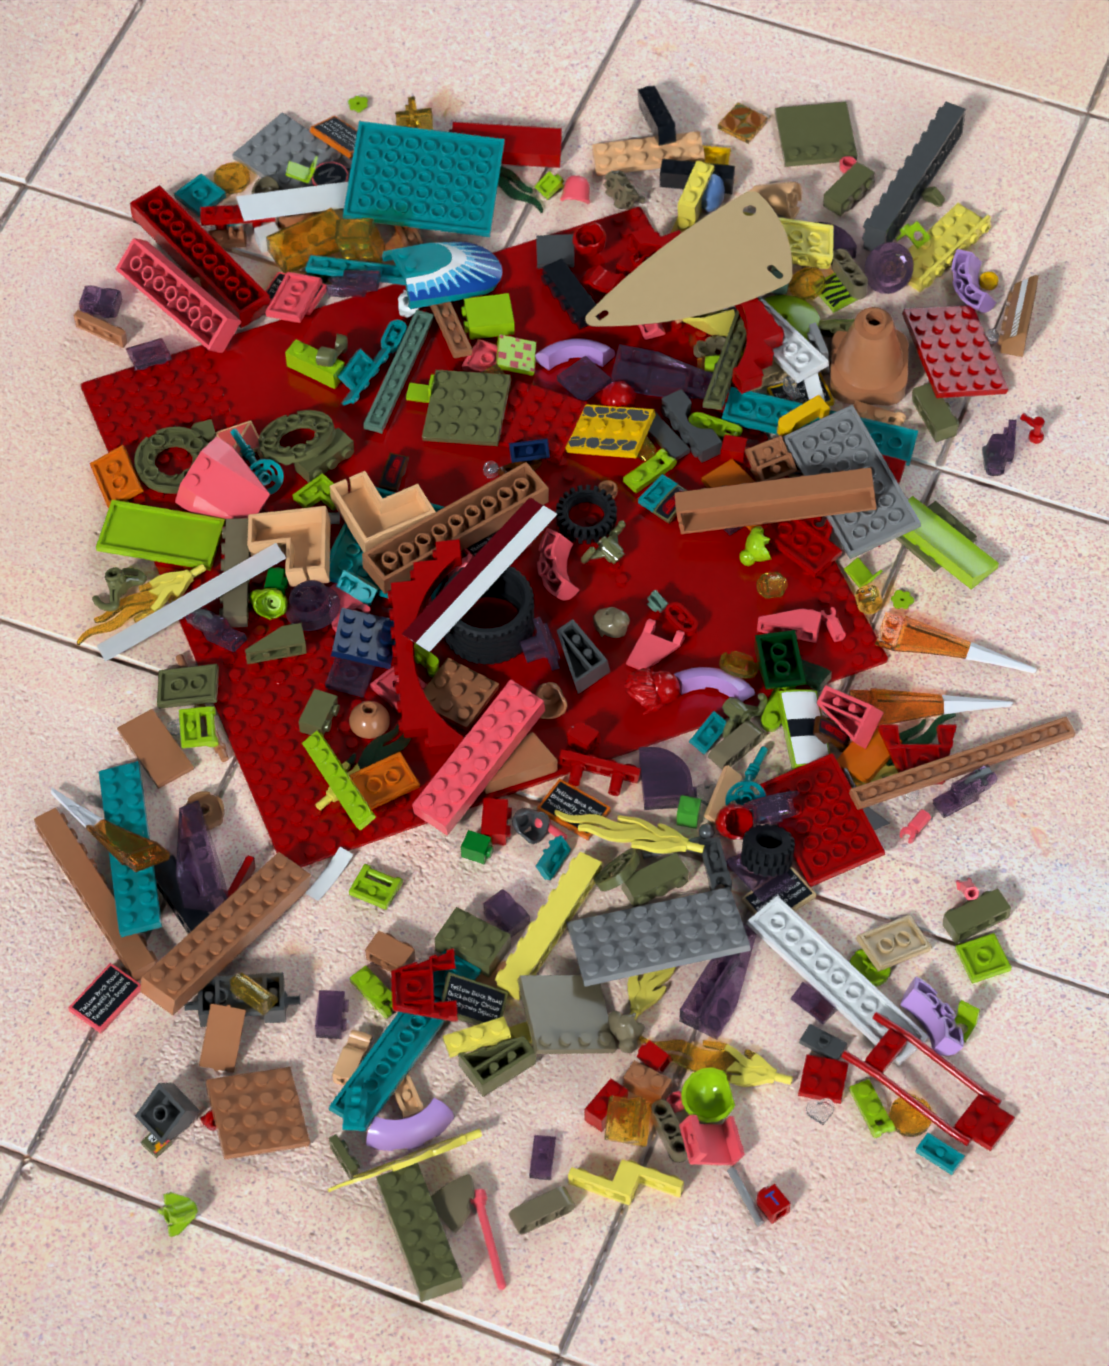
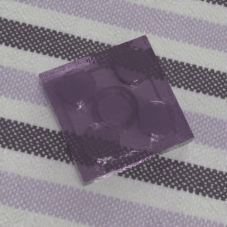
(148, 354)
(583, 379)
(349, 677)

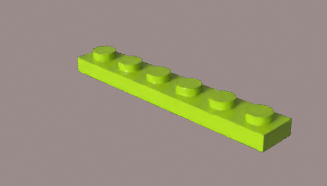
(339, 780)

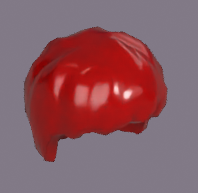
(589, 239)
(618, 395)
(734, 821)

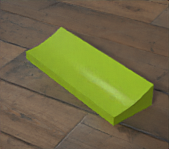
(950, 547)

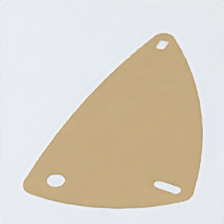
(704, 268)

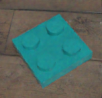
(199, 193)

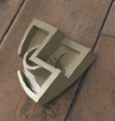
(453, 1202)

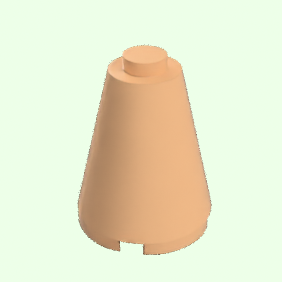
(781, 197)

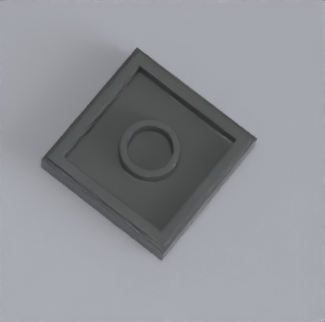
(554, 247)

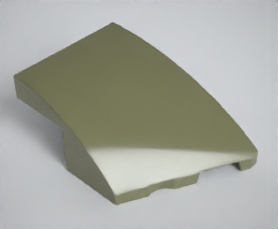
(829, 327)

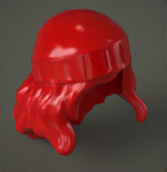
(652, 688)

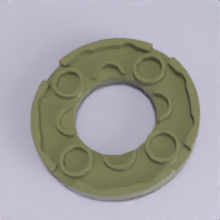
(271, 435)
(152, 446)

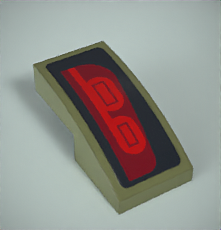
(667, 507)

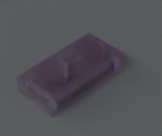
(542, 1157)

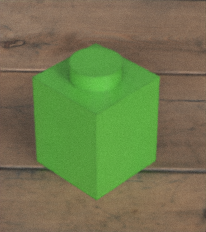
(688, 812)

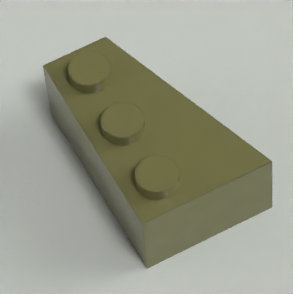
(497, 1064)

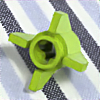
(178, 1212)

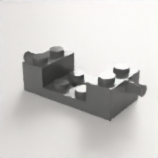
(219, 992)

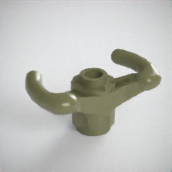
(607, 547)
(118, 584)
(740, 712)

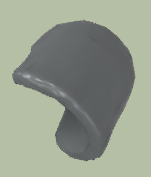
(524, 819)

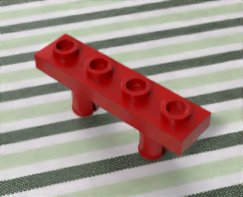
(225, 215)
(607, 767)

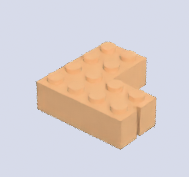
(374, 518)
(302, 538)

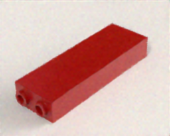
(522, 143)

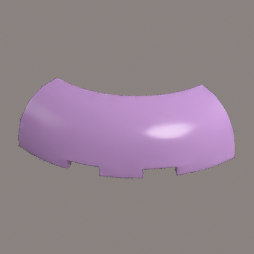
(966, 283)
(574, 348)
(716, 678)
(934, 1016)
(411, 1131)

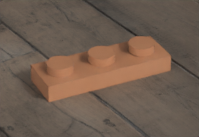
(100, 328)

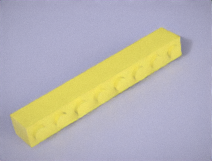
(550, 923)

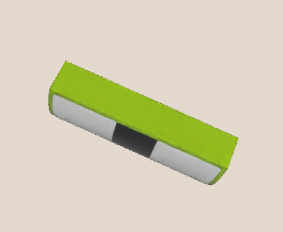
(798, 716)

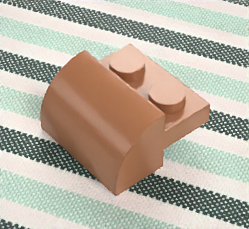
(770, 460)

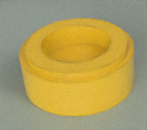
(988, 280)

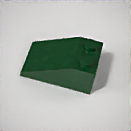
(779, 659)

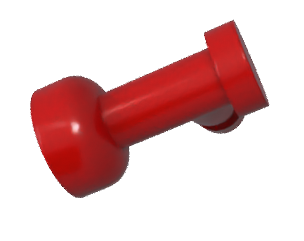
(1035, 435)

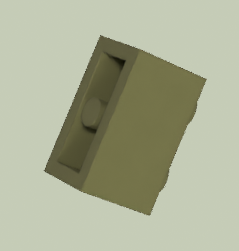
(319, 713)

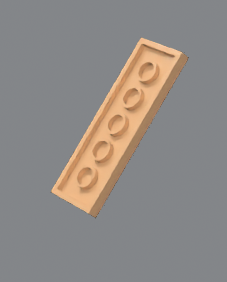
(645, 153)

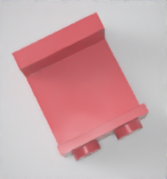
(711, 1142)

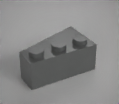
(582, 656)

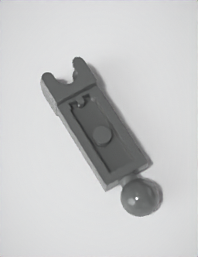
(714, 858)

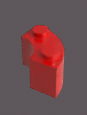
(600, 282)

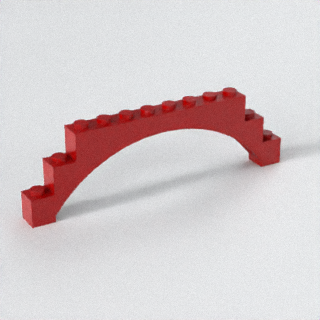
(761, 329)
(408, 603)

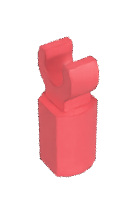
(833, 625)
(916, 825)
(968, 889)

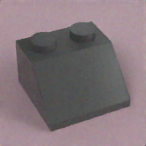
(168, 1111)

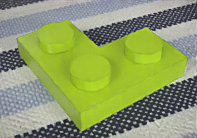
(314, 492)

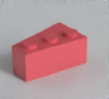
(851, 714)

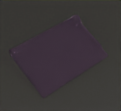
(761, 886)

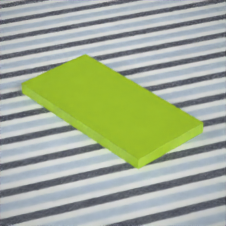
(160, 534)

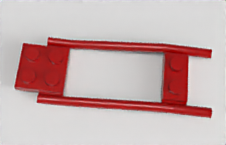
(980, 1122)

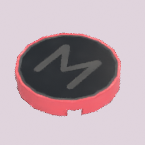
(329, 173)

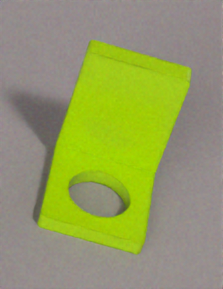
(301, 172)
(910, 230)
(420, 392)
(859, 573)
(967, 1015)

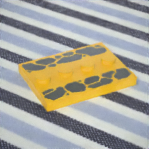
(610, 431)

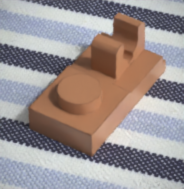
(229, 238)

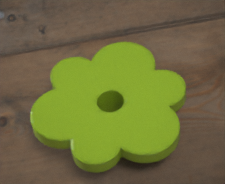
(358, 103)
(902, 599)

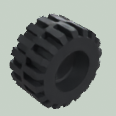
(767, 850)

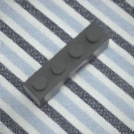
(703, 442)

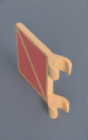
(247, 432)

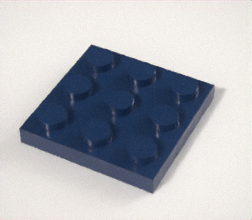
(364, 638)

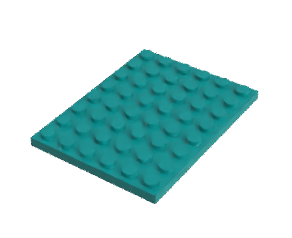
(424, 178)

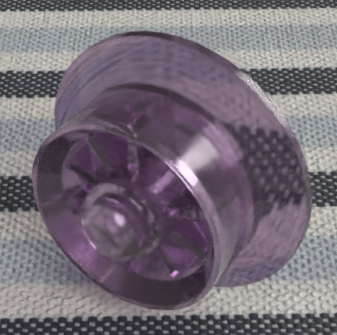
(889, 268)
(312, 605)
(773, 807)

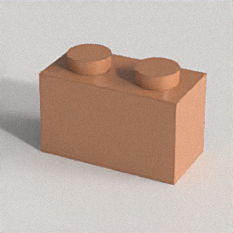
(389, 952)
(647, 1083)

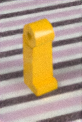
(803, 415)

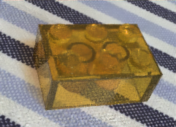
(359, 240)

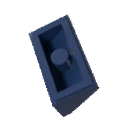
(529, 450)

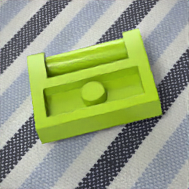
(191, 727)
(372, 891)

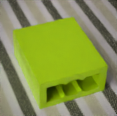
(488, 316)

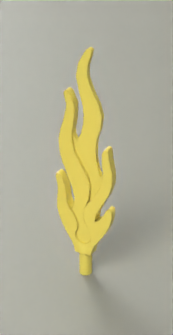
(635, 830)
(643, 993)
(413, 1157)

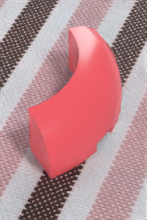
(553, 565)

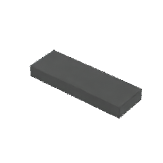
(667, 438)

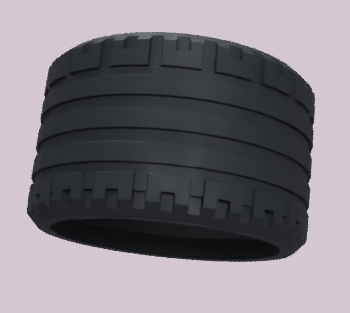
(502, 642)

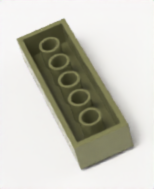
(419, 1232)

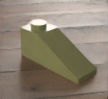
(281, 643)

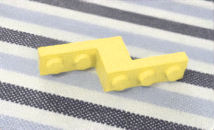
(690, 201)
(484, 1035)
(625, 1181)

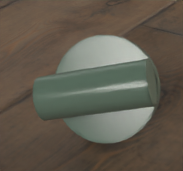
(657, 602)

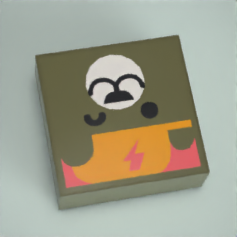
(154, 1146)

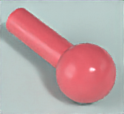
(552, 829)

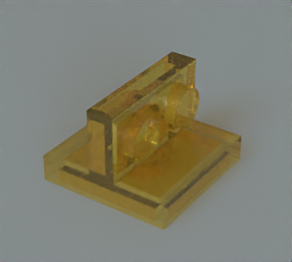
(414, 117)
(628, 1121)

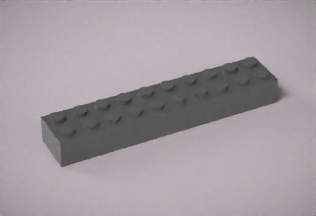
(914, 177)

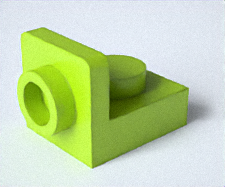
(549, 185)

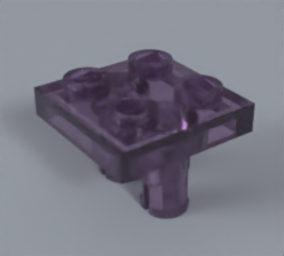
(541, 645)

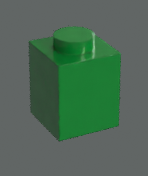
(476, 847)

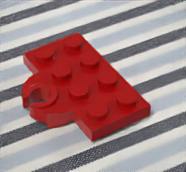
(804, 543)

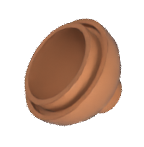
(369, 724)

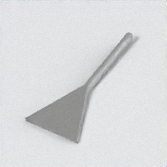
(874, 818)

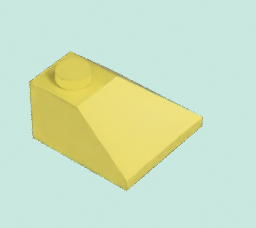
(713, 323)

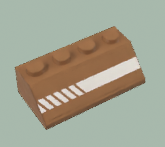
(1018, 317)

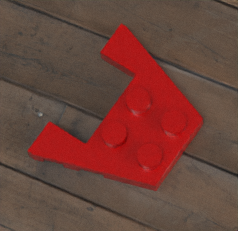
(913, 755)
(415, 988)

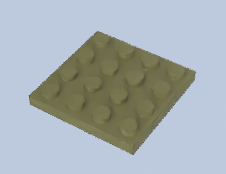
(466, 407)

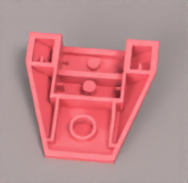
(221, 484)

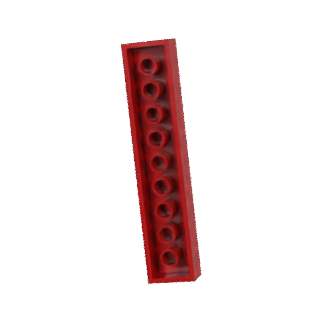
(200, 255)

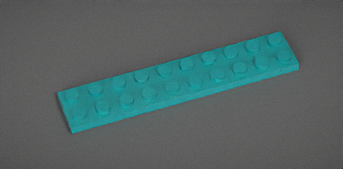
(764, 411)
(133, 891)
(398, 1050)

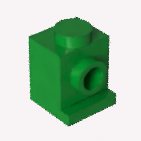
(276, 579)

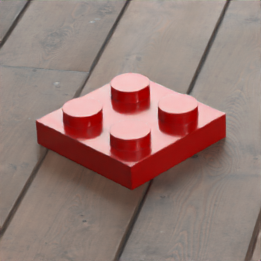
(823, 1078)

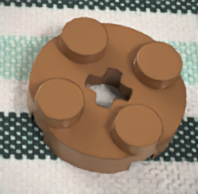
(213, 803)

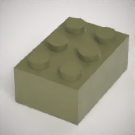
(473, 940)

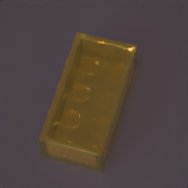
(296, 243)

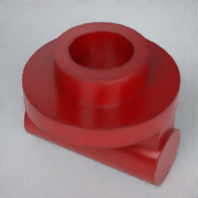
(208, 1120)

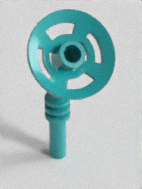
(260, 472)
(744, 793)

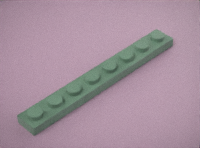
(398, 371)

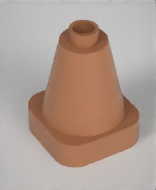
(869, 360)

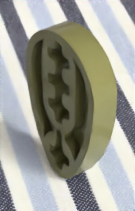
(618, 870)

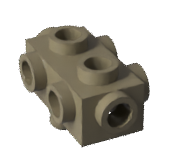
(621, 190)

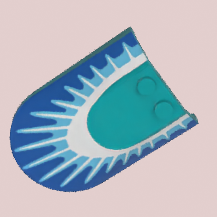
(445, 271)

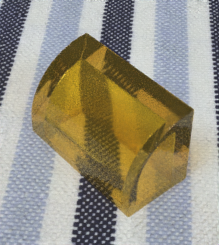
(252, 993)

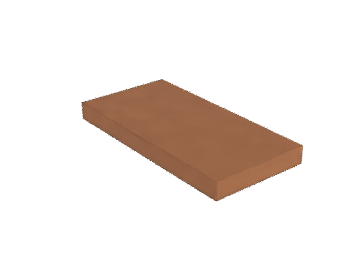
(155, 748)

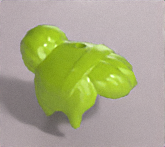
(755, 547)
(261, 602)

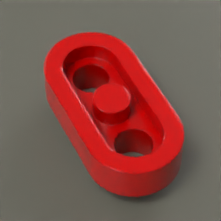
(682, 620)

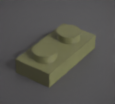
(341, 1150)

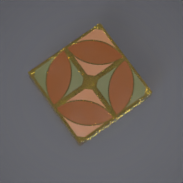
(742, 123)

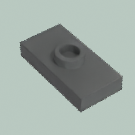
(823, 1043)

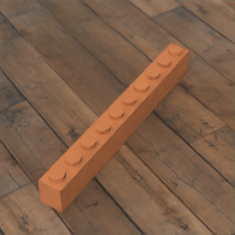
(93, 891)

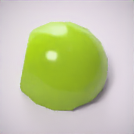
(708, 1095)

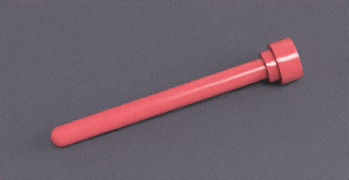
(479, 1203)

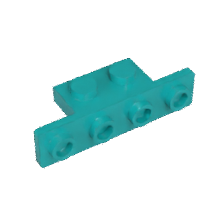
(359, 371)

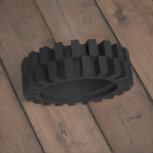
(593, 496)

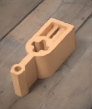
(351, 1056)

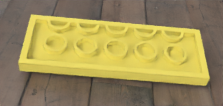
(954, 231)
(809, 242)

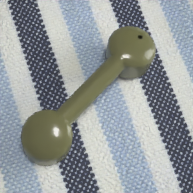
(328, 356)

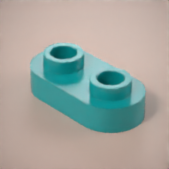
(392, 337)

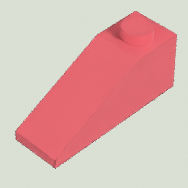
(803, 621)

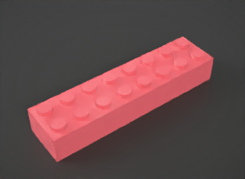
(178, 295)
(478, 757)

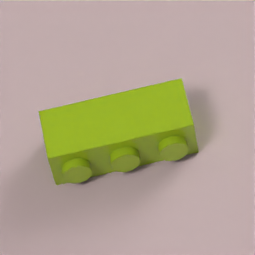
(303, 359)

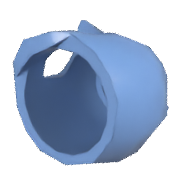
(713, 194)

